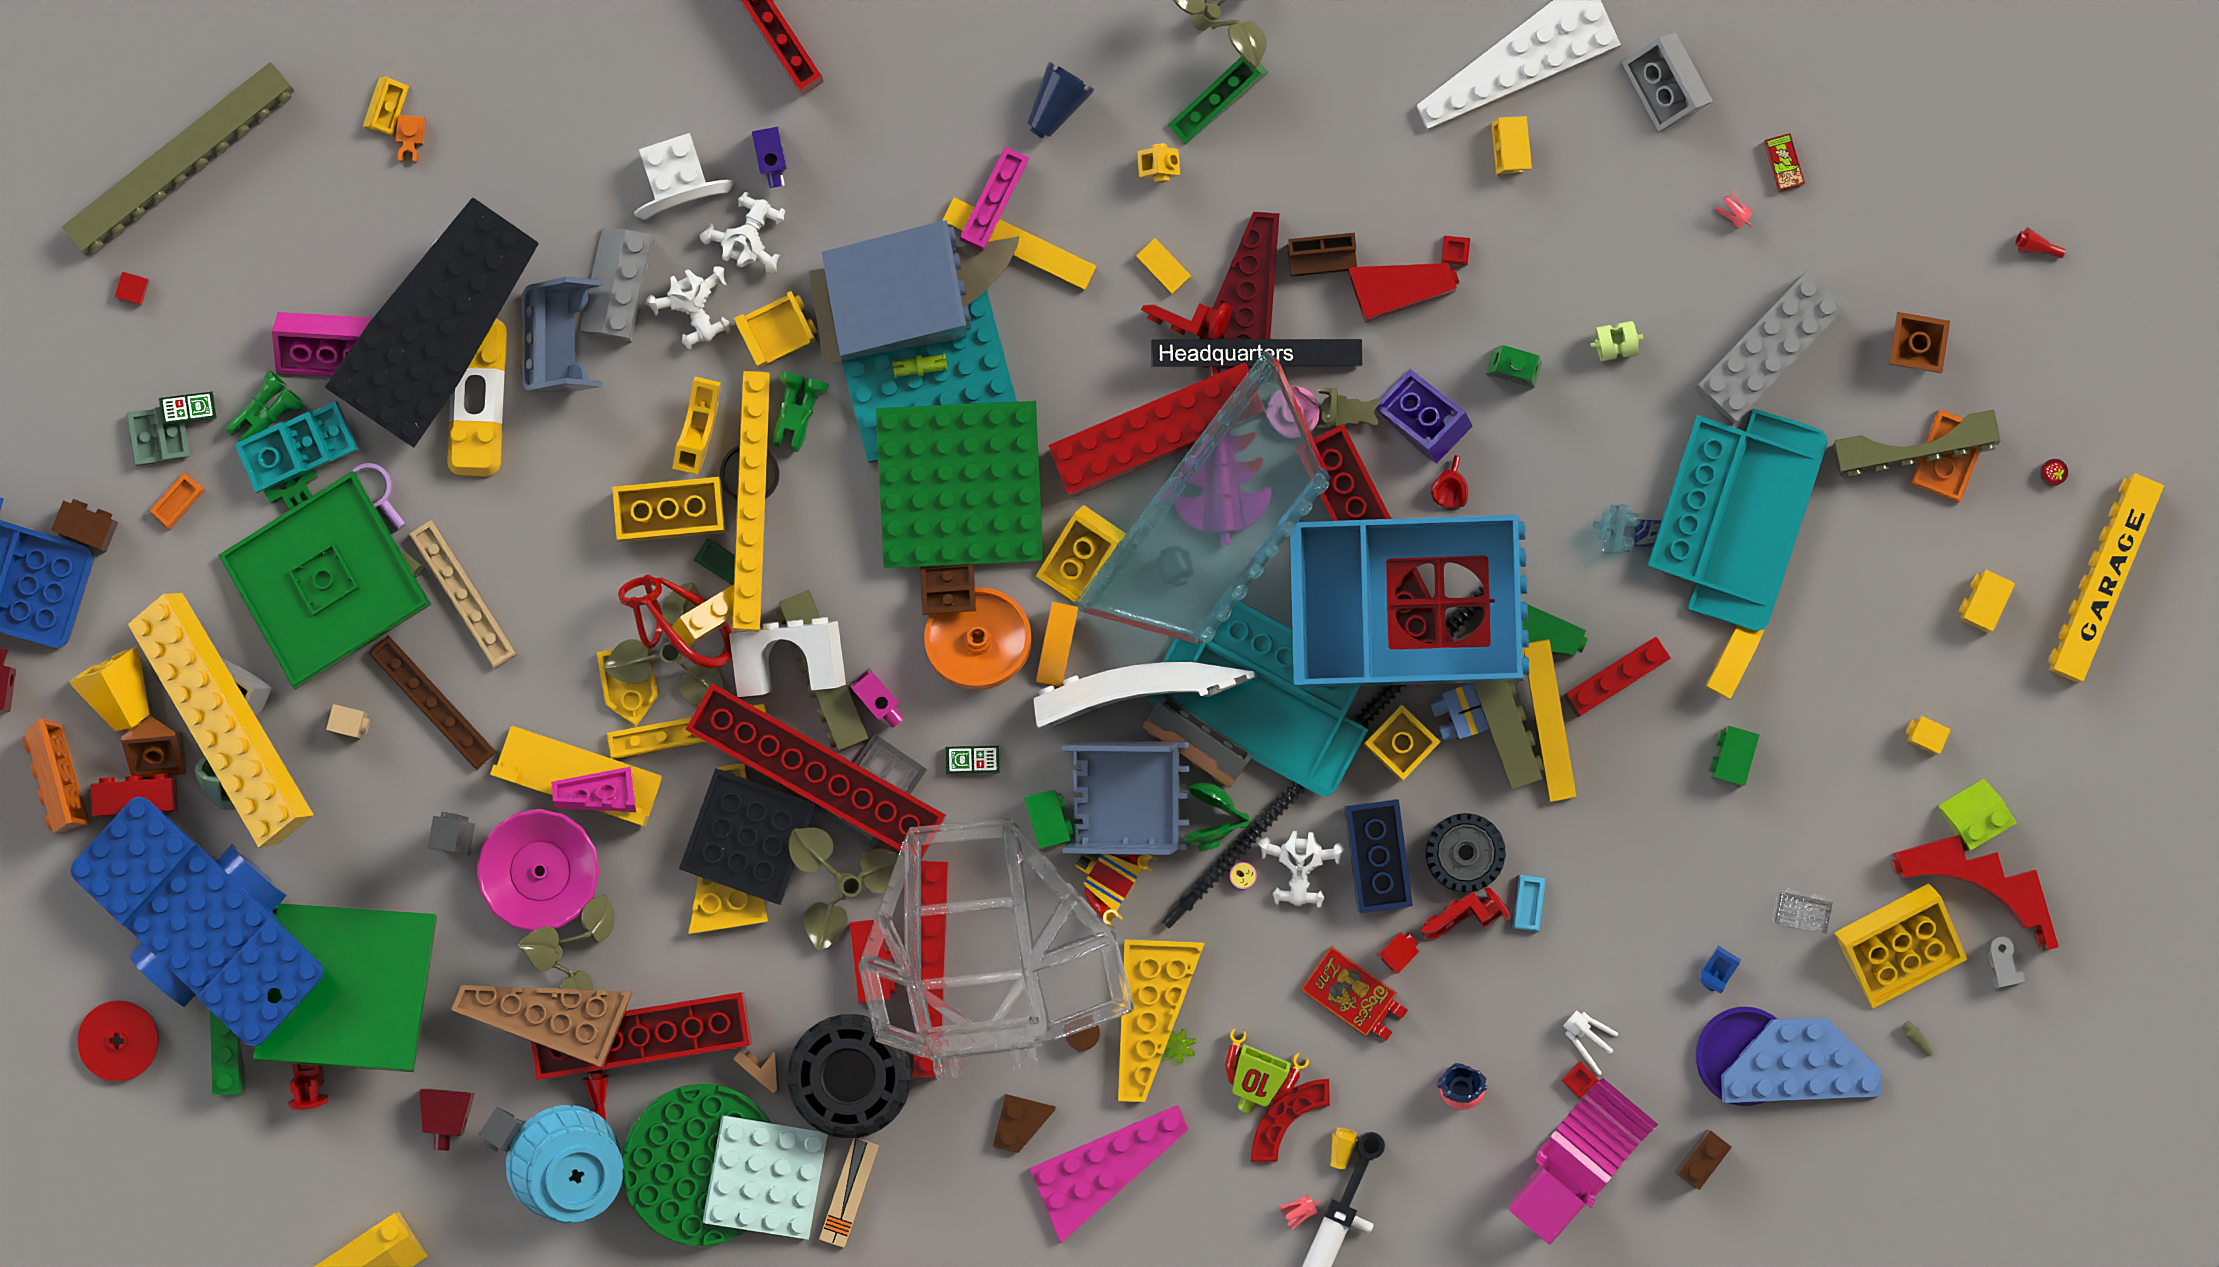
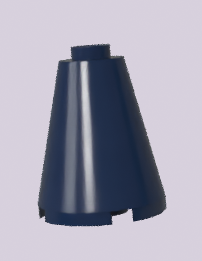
(1056, 100)

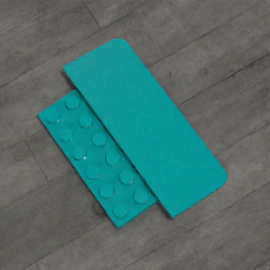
(1738, 513)
(1283, 726)

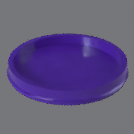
(1724, 1041)

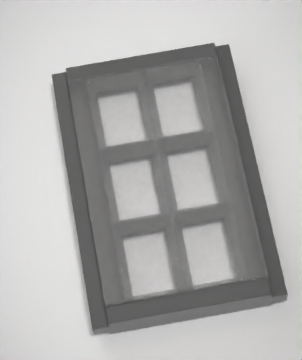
(889, 764)

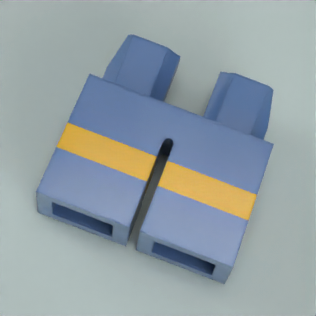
(1463, 724)

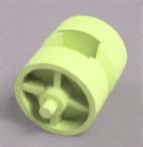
(1613, 341)

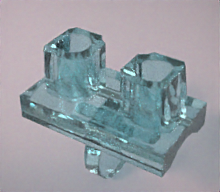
(1613, 526)

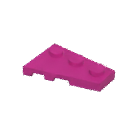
(597, 791)

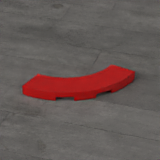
(1283, 1113)

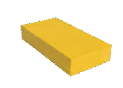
(1163, 266)

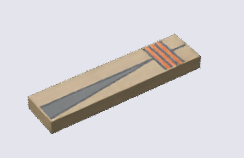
(849, 1192)

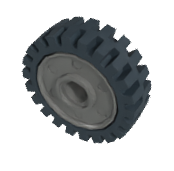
(1486, 846)

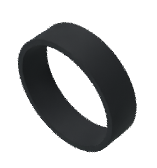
(724, 462)

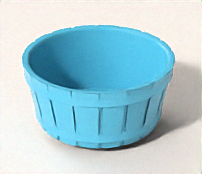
(549, 1151)

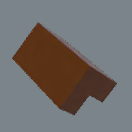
(1322, 254)

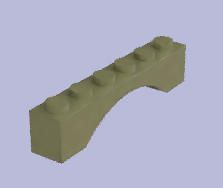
(1861, 454)

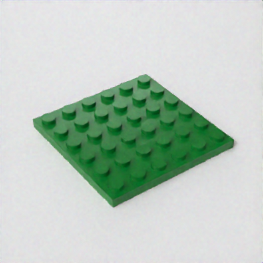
(959, 484)

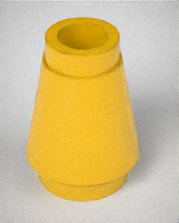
(1342, 1147)

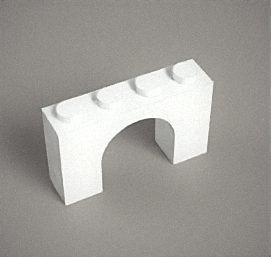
(817, 640)

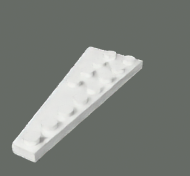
(1543, 46)

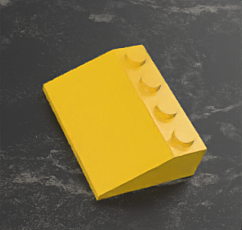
(1901, 945)

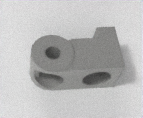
(2002, 964)

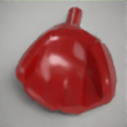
(1450, 487)

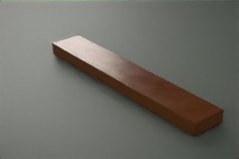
(432, 702)

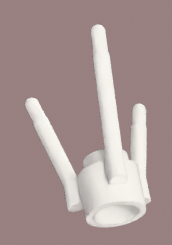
(1578, 1025)

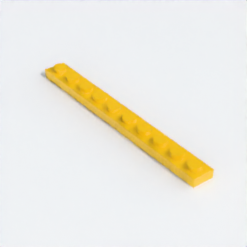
(751, 501)

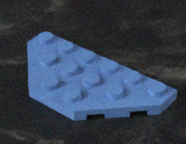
(1800, 1063)

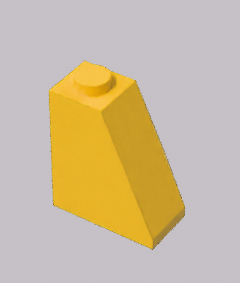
(116, 690)

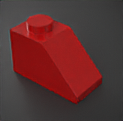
(1399, 952)

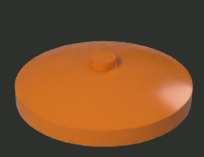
(982, 645)

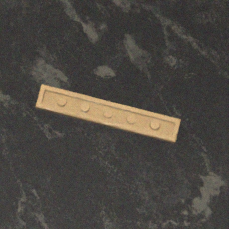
(462, 594)

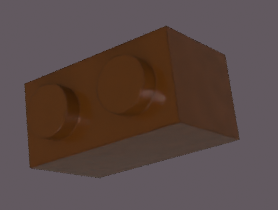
(84, 525)
(1703, 1159)

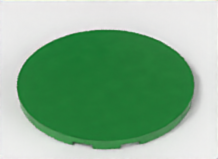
(672, 1159)

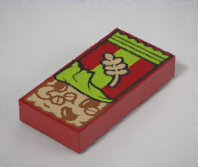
(1784, 162)

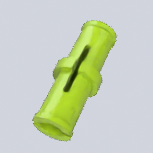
(920, 365)

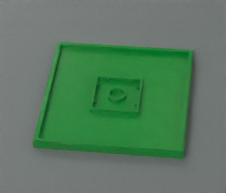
(324, 580)
(370, 991)

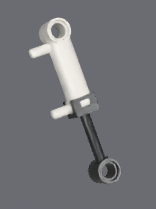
(1340, 1215)

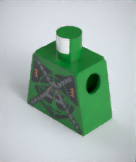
(1514, 365)

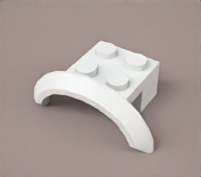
(676, 176)

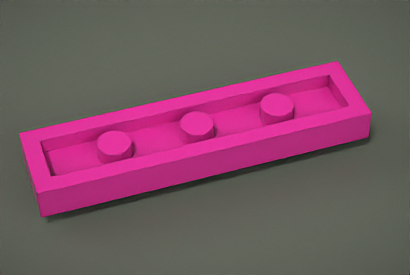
(994, 199)

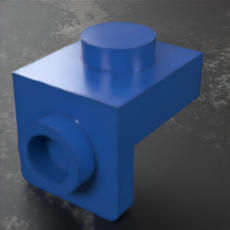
(1718, 969)

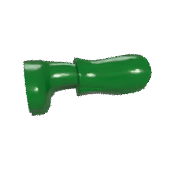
(258, 414)
(796, 416)

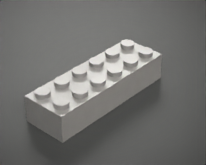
(1770, 347)

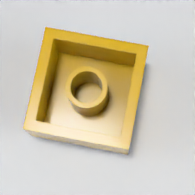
(1401, 743)

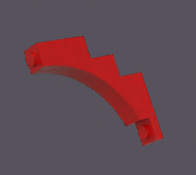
(2018, 893)

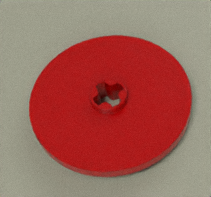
(102, 1055)

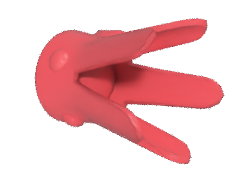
(1742, 213)
(1299, 1211)

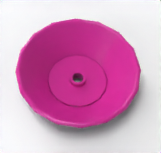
(509, 870)

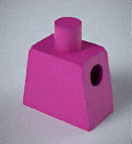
(868, 689)

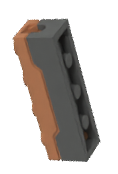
(1207, 746)

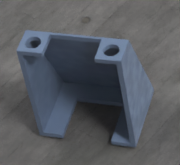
(897, 291)

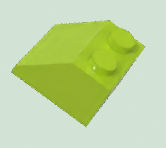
(1977, 814)

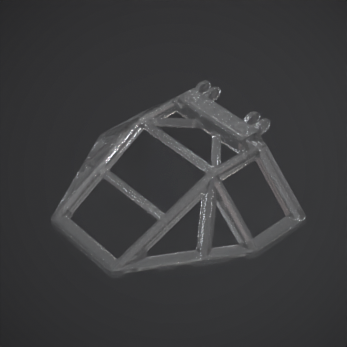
(998, 1033)

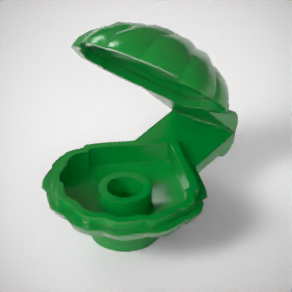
(1215, 796)

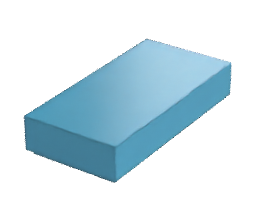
(1529, 903)

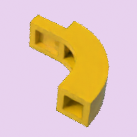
(698, 426)

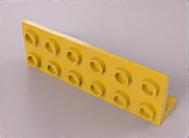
(539, 760)

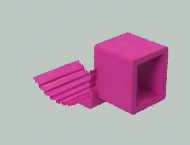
(1580, 1159)

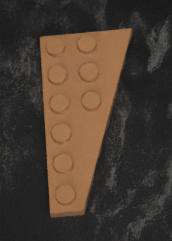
(561, 1019)

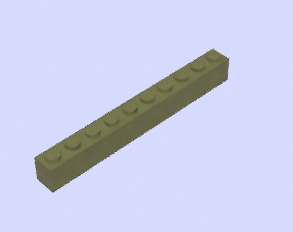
(178, 159)

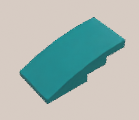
(296, 447)

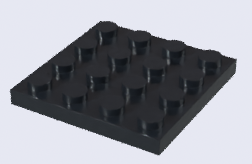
(746, 836)

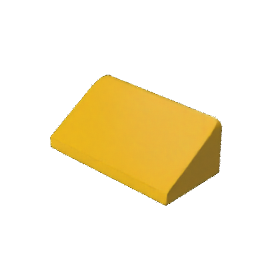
(385, 105)

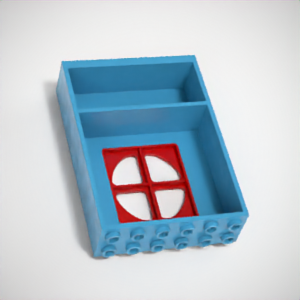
(1348, 601)

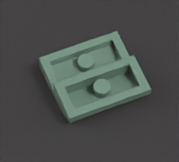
(154, 442)

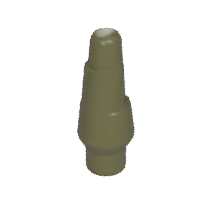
(1915, 1036)

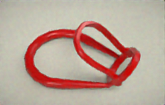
(651, 602)

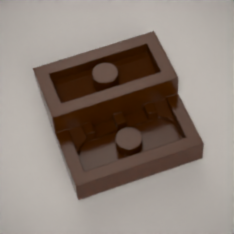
(948, 589)

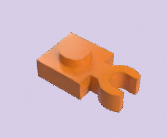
(410, 133)

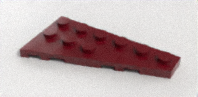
(1251, 281)

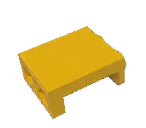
(776, 329)

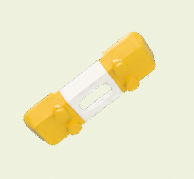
(477, 438)

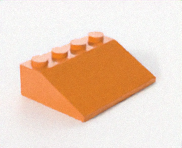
(56, 776)

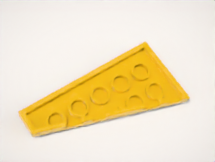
(723, 906)
(1157, 982)

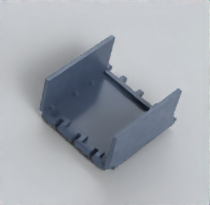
(1127, 797)

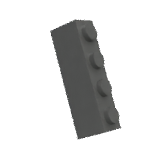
(451, 833)

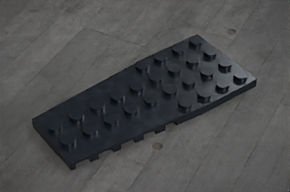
(434, 323)

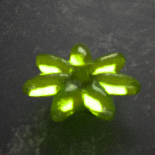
(1179, 1052)

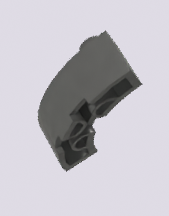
(500, 1130)

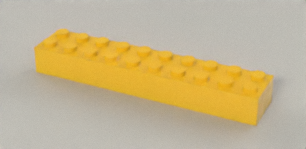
(220, 719)

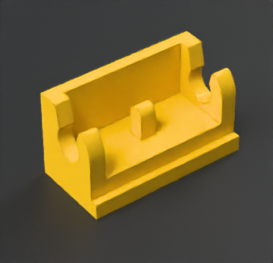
(1511, 145)

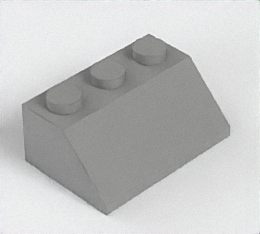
(1667, 81)

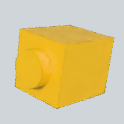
(1927, 734)

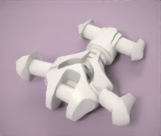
(743, 241)
(689, 297)
(1301, 858)

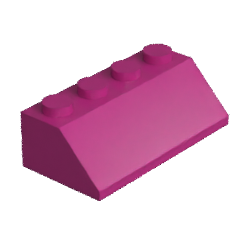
(313, 342)

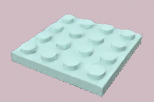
(765, 1177)

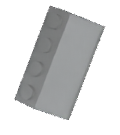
(623, 269)

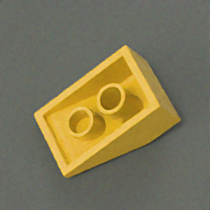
(1080, 553)

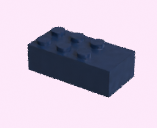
(1378, 856)

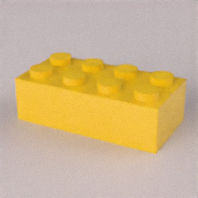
(669, 509)

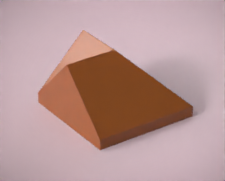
(1919, 342)
(154, 749)

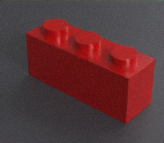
(112, 796)
(859, 935)

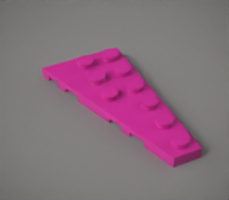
(1091, 1174)

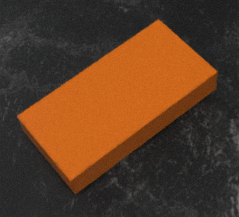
(177, 500)

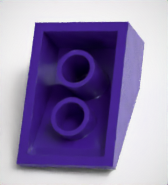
(1424, 416)

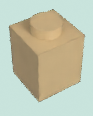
(348, 721)

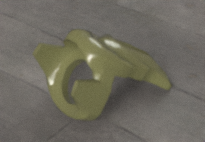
(1340, 410)

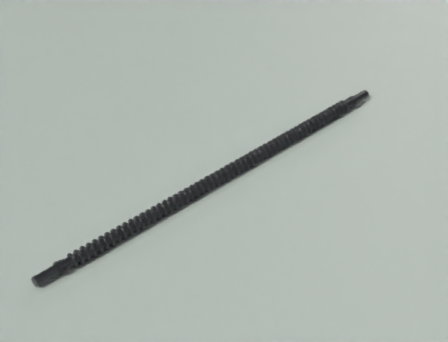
(1187, 902)

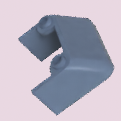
(550, 335)

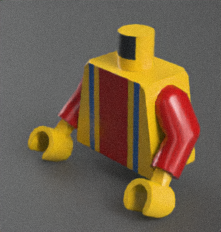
(1111, 880)

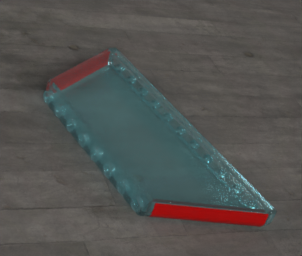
(1215, 516)

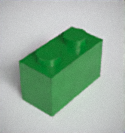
(1734, 755)

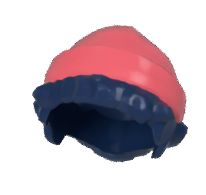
(1462, 1086)

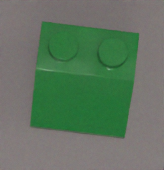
(1047, 819)

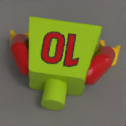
(1258, 1075)

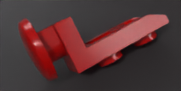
(1203, 319)
(1458, 911)
(304, 1087)

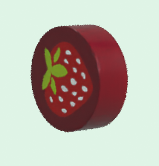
(2054, 472)

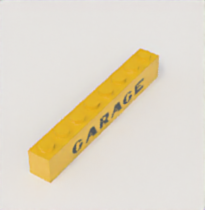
(2106, 577)

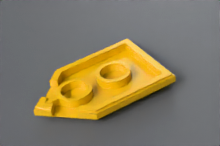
(625, 698)

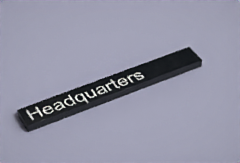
(1238, 351)

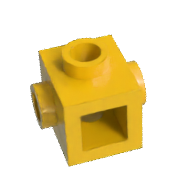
(1158, 163)

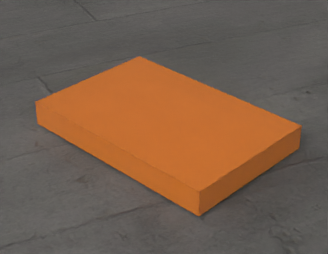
(1951, 474)

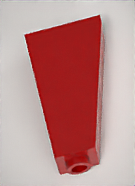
(1398, 287)

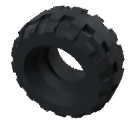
(825, 1111)

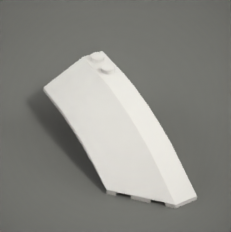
(1131, 682)

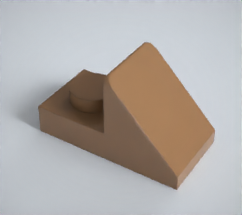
(766, 1075)

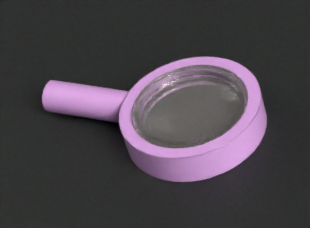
(379, 488)

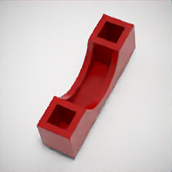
(1617, 676)

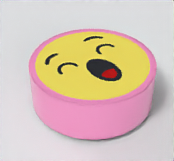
(1243, 875)

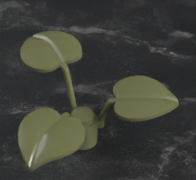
(1246, 37)
(631, 662)
(808, 850)
(544, 948)

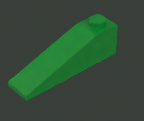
(1216, 99)

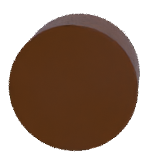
(1084, 1039)

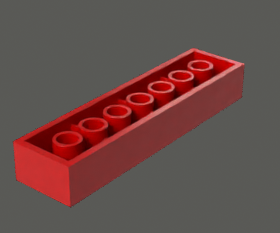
(1142, 433)
(661, 1034)

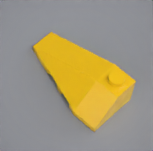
(383, 1245)

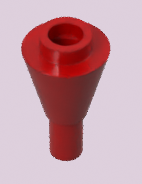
(2031, 242)
(596, 1087)

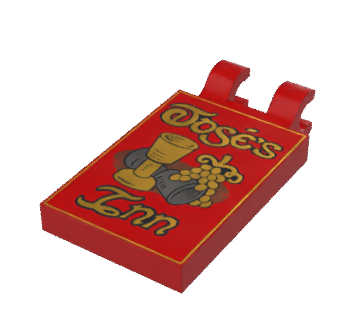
(1352, 994)

